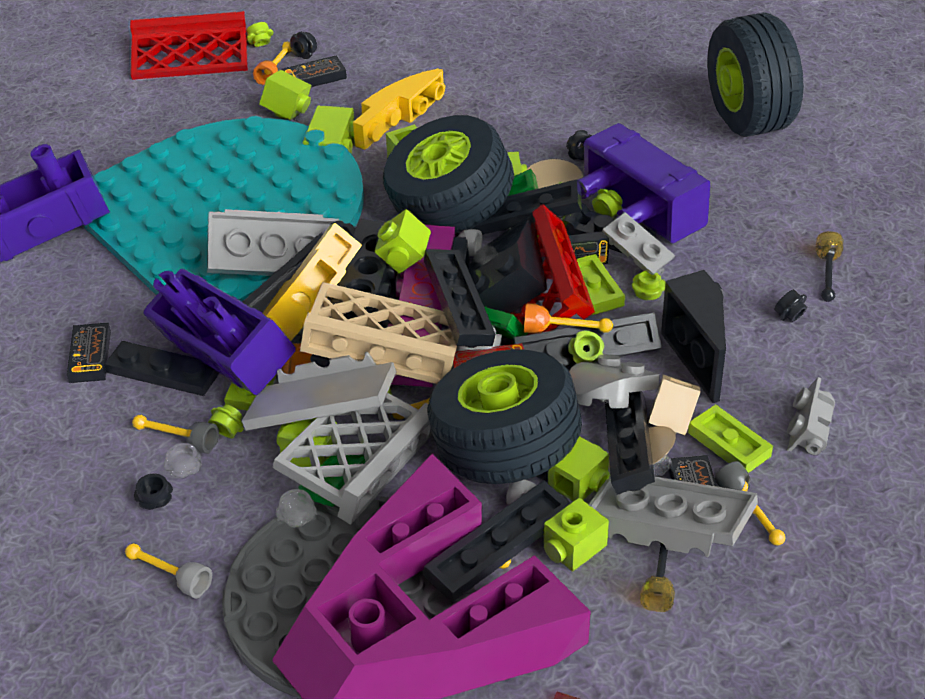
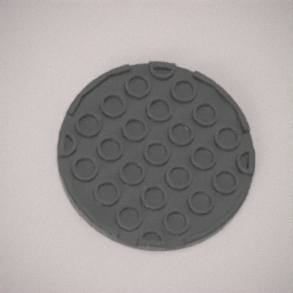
(281, 572)

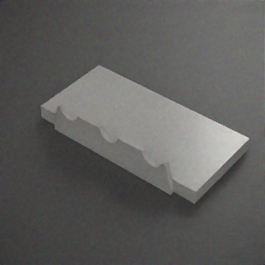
(258, 239)
(321, 391)
(676, 514)

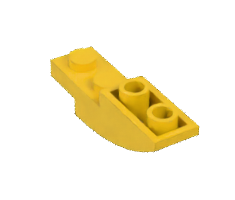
(397, 102)
(323, 264)

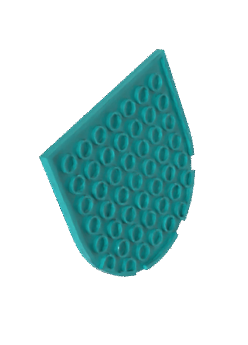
(248, 164)

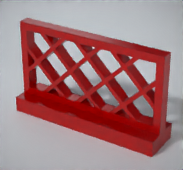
(188, 31)
(560, 266)

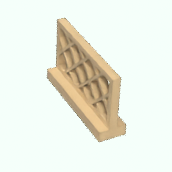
(410, 353)

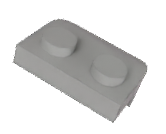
(611, 380)

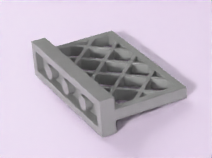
(367, 479)

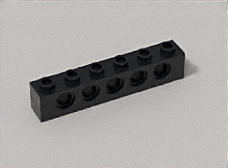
(364, 272)

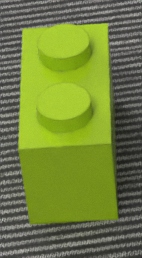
(336, 125)

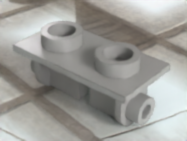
(639, 244)
(811, 420)

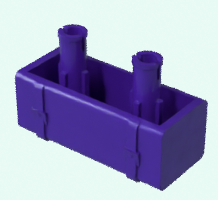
(649, 181)
(47, 201)
(218, 330)

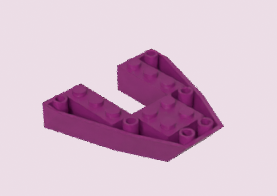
(374, 643)

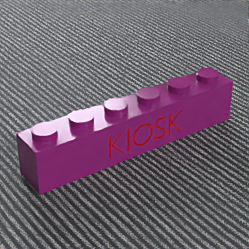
(418, 289)

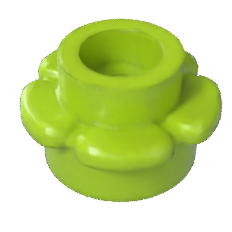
(259, 34)
(607, 202)
(648, 286)
(589, 339)
(227, 420)

